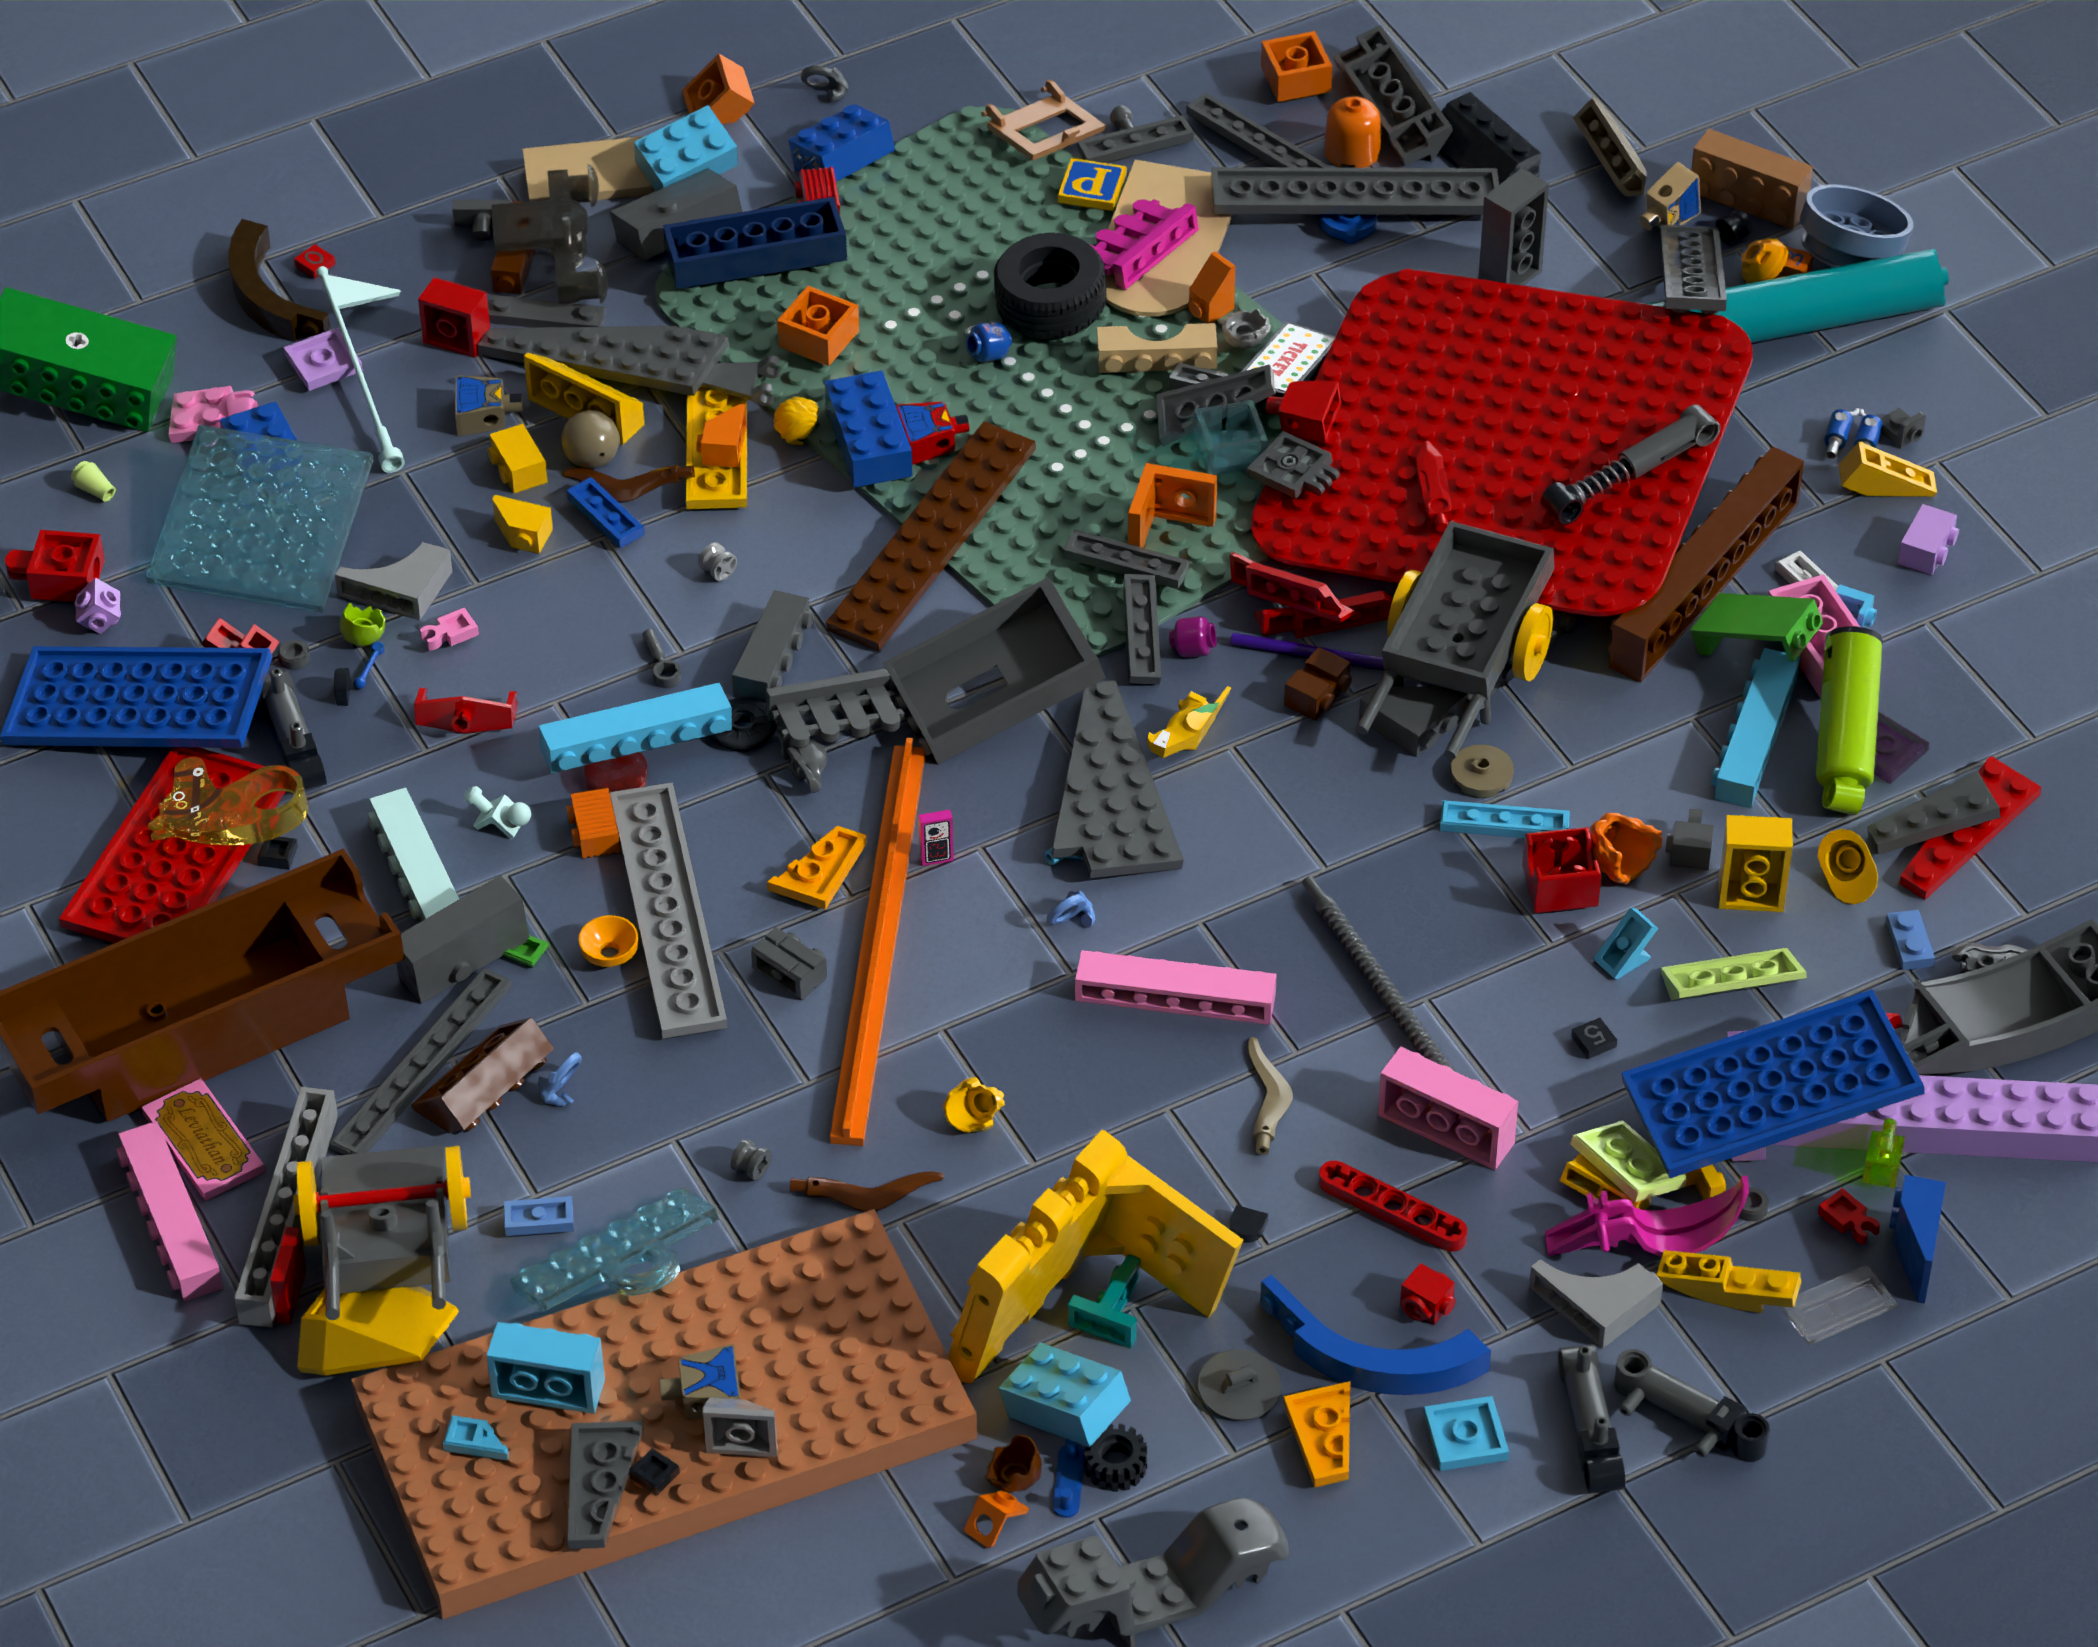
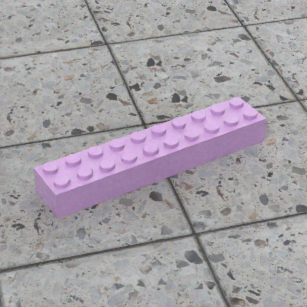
(1980, 1120)

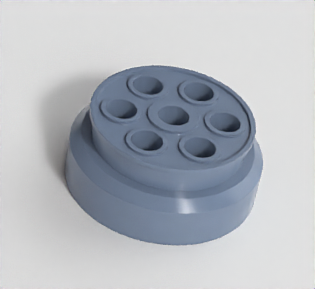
(1852, 225)

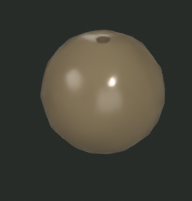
(590, 439)

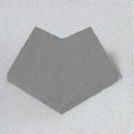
(739, 1428)

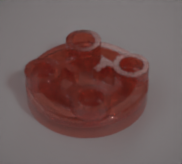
(617, 773)

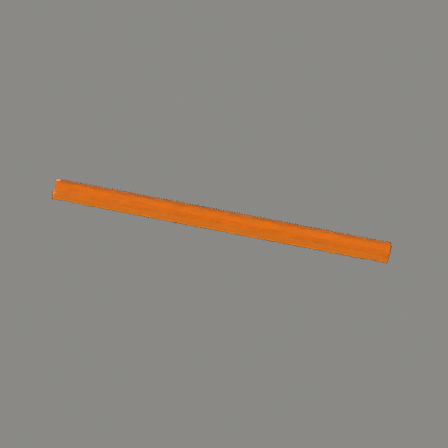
(878, 947)

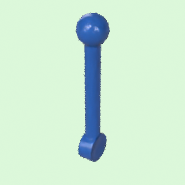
(377, 649)

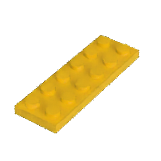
(713, 484)

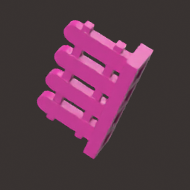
(1153, 240)

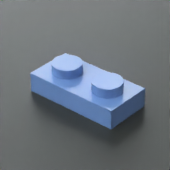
(1910, 940)
(538, 1216)

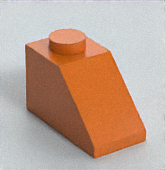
(1213, 289)
(723, 438)

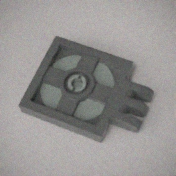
(1293, 467)

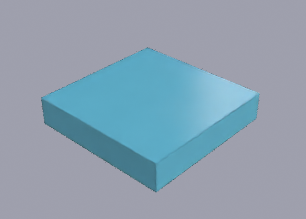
(1466, 1433)

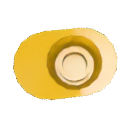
(1848, 866)

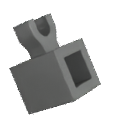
(1691, 842)

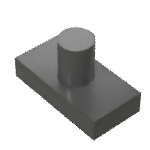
(475, 213)

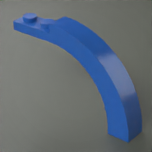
(1373, 1368)

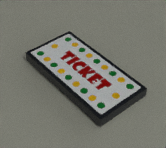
(1293, 355)

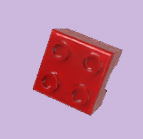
(1561, 870)

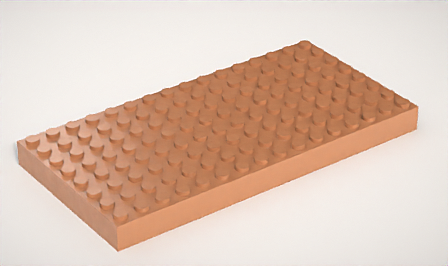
(818, 1335)

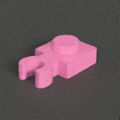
(452, 628)

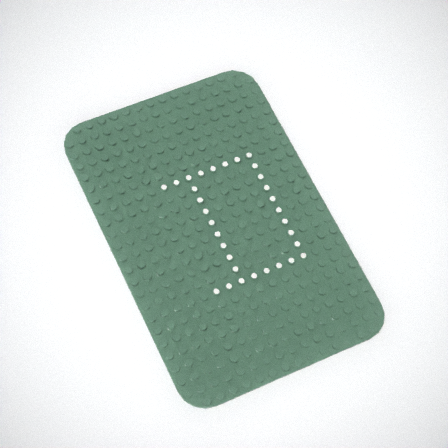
(922, 271)

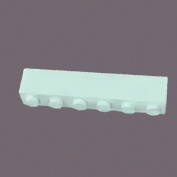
(411, 854)

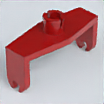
(464, 713)

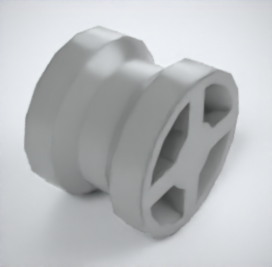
(717, 561)

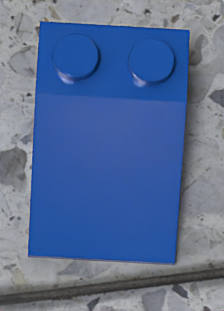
(1917, 1228)

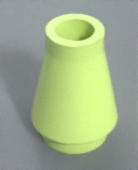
(91, 480)

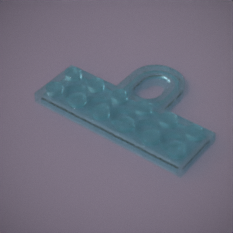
(613, 1250)

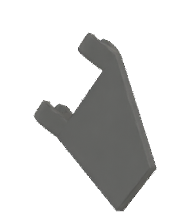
(741, 378)

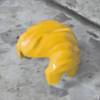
(795, 419)
(972, 1106)

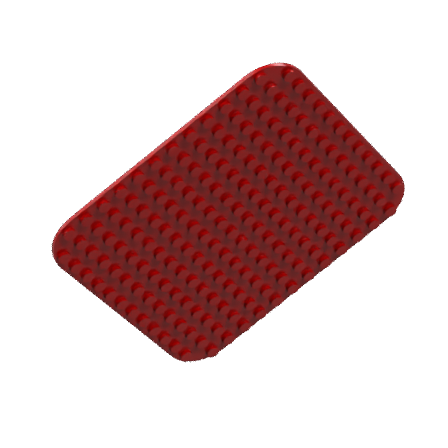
(1514, 398)

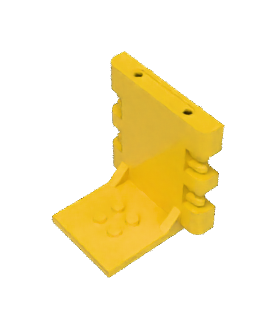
(1099, 1210)

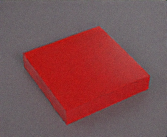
(288, 1275)

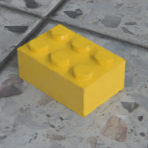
(1755, 863)

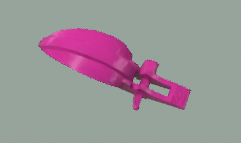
(1679, 1229)

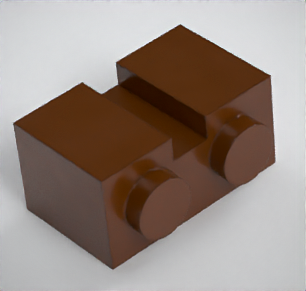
(1318, 684)

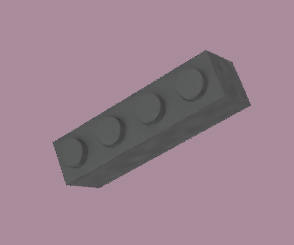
(772, 645)

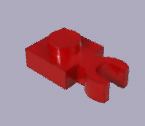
(1847, 1213)

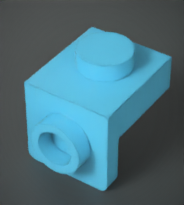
(1859, 604)

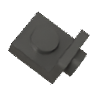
(1902, 428)

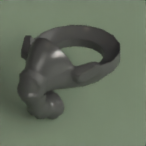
(835, 78)

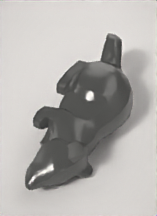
(806, 761)

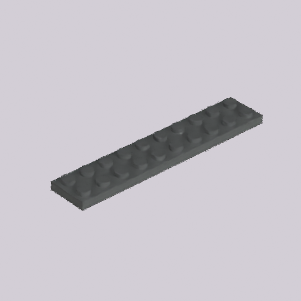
(1351, 190)

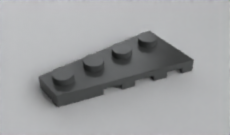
(1178, 405)

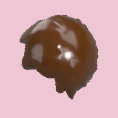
(1015, 1465)

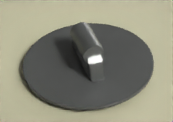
(1239, 1385)

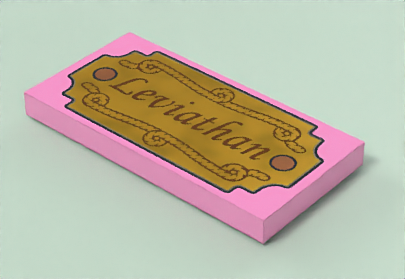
(204, 1139)

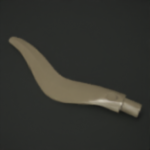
(1277, 1098)

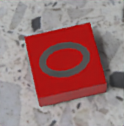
(312, 259)

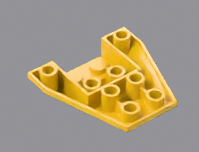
(372, 1330)

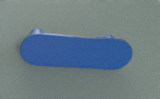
(1068, 1479)

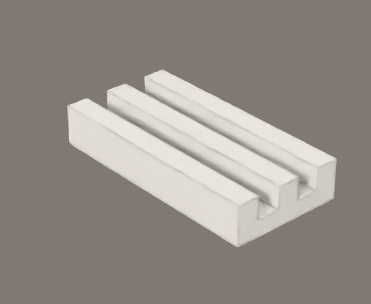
(1793, 573)

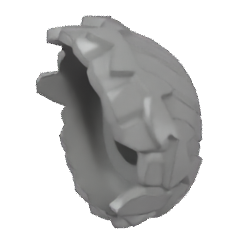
(1246, 328)

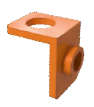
(998, 1507)

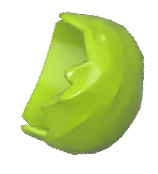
(360, 626)

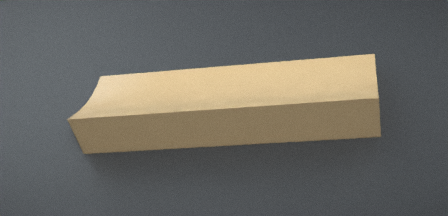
(611, 159)

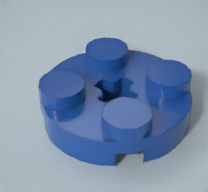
(1347, 228)

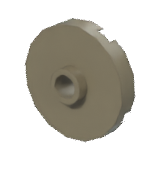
(1482, 771)

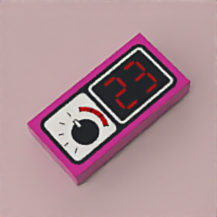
(936, 837)

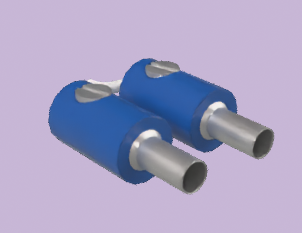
(1840, 426)

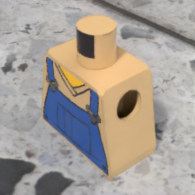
(1672, 198)

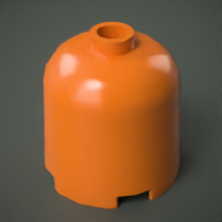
(1352, 133)

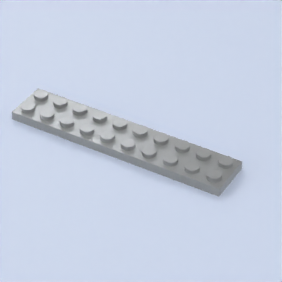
(668, 911)

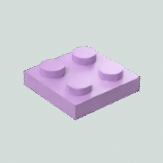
(321, 359)

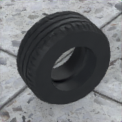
(1053, 311)

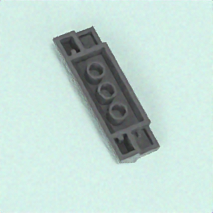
(1406, 110)

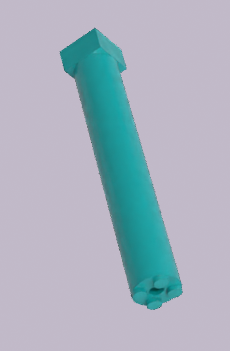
(1836, 296)

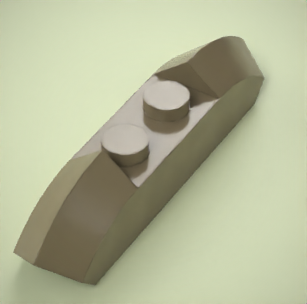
(1612, 148)

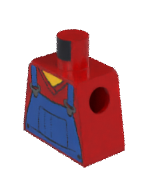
(930, 429)

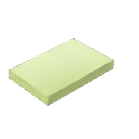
(1627, 1160)

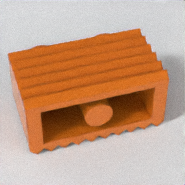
(594, 823)

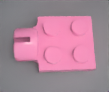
(205, 408)

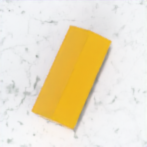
(1586, 1178)

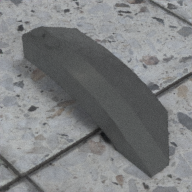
(2006, 1007)

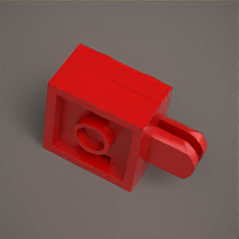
(58, 564)

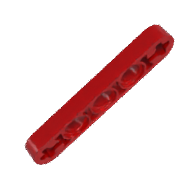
(1400, 1218)

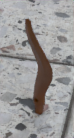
(635, 487)
(862, 1197)

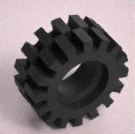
(1120, 1473)

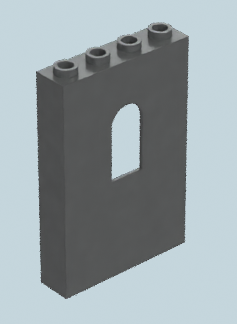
(1029, 641)

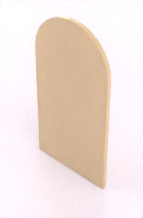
(1167, 284)

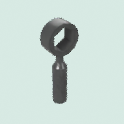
(662, 665)

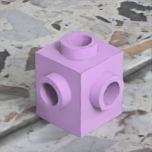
(98, 606)

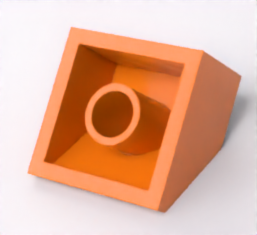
(722, 87)

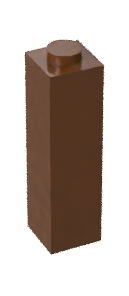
(511, 269)

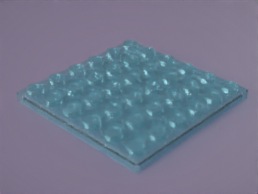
(260, 518)

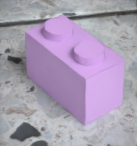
(1928, 539)

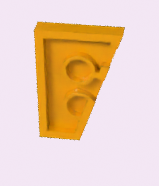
(822, 870)
(1322, 1431)

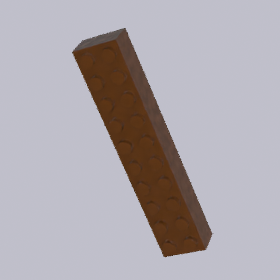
(1707, 563)

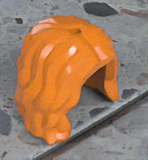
(1623, 846)

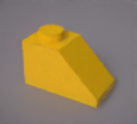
(523, 523)

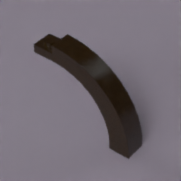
(259, 302)

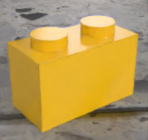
(517, 458)

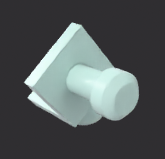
(500, 812)

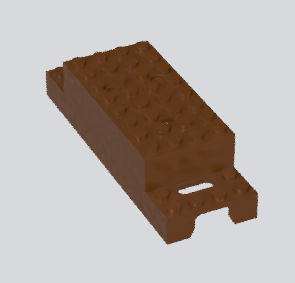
(228, 987)

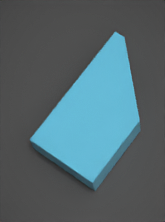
(473, 1438)

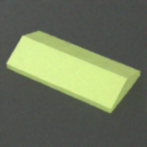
(1731, 973)

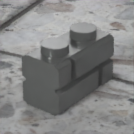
(789, 962)

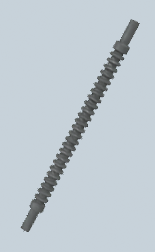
(1376, 976)

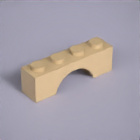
(1124, 352)

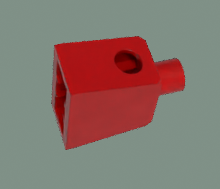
(1307, 408)

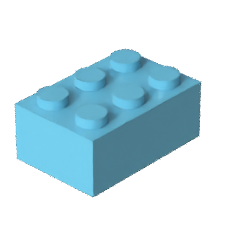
(686, 149)
(546, 1367)
(1064, 1394)

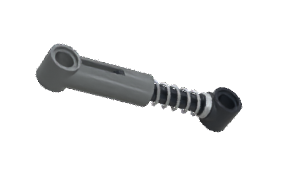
(1691, 429)

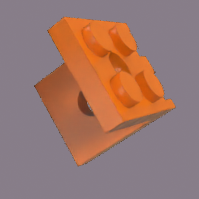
(1161, 497)

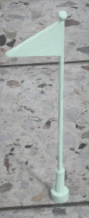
(349, 293)

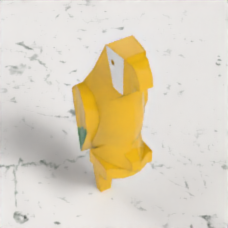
(1186, 726)

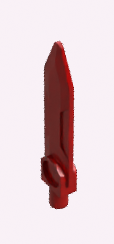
(1434, 486)

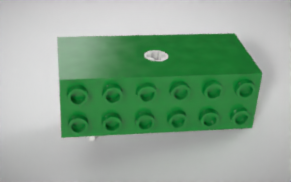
(83, 360)

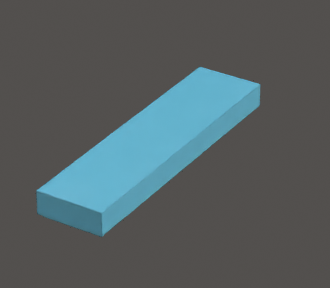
(1500, 819)

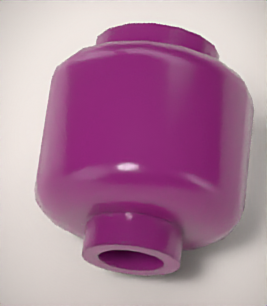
(1193, 637)

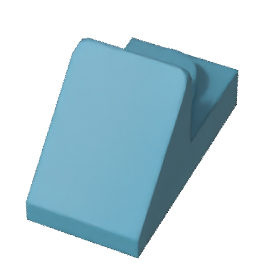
(1625, 945)

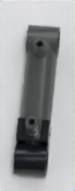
(291, 730)
(1720, 1420)
(1597, 1440)

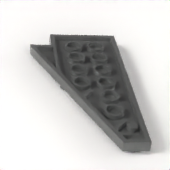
(1109, 795)

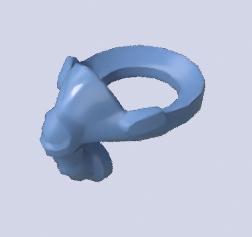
(1071, 906)
(557, 1080)

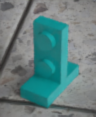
(1105, 1315)

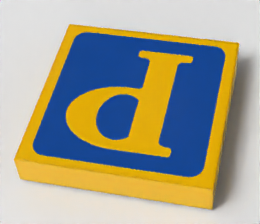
(1092, 184)

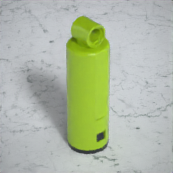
(1848, 717)

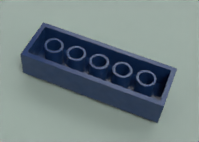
(755, 242)

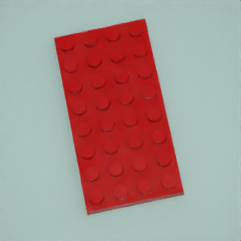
(155, 881)

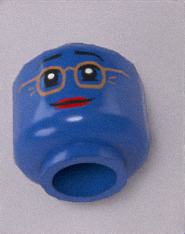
(988, 341)

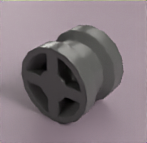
(751, 1159)

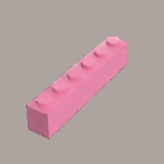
(1175, 987)
(170, 1212)

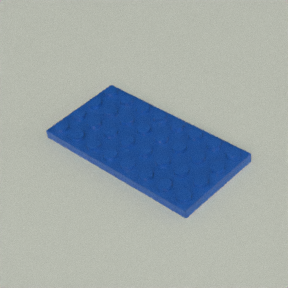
(137, 696)
(1772, 1083)

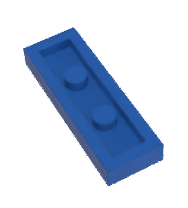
(605, 512)

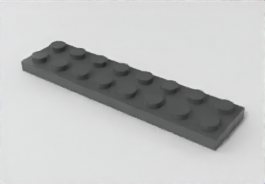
(1692, 269)

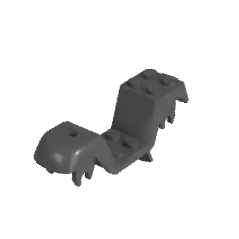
(1083, 1582)

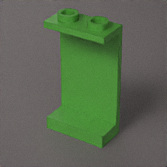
(1758, 618)

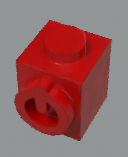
(1427, 1295)

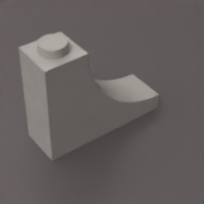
(401, 587)
(1598, 1305)

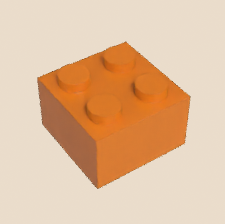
(1296, 66)
(818, 325)

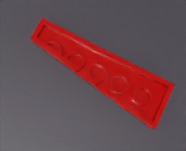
(1948, 853)

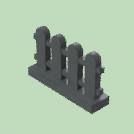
(827, 695)

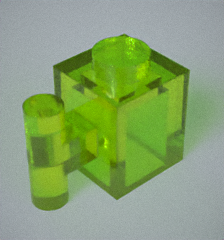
(1884, 1156)

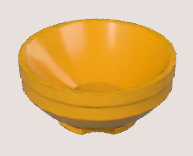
(1763, 260)
(605, 933)

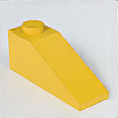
(1882, 474)

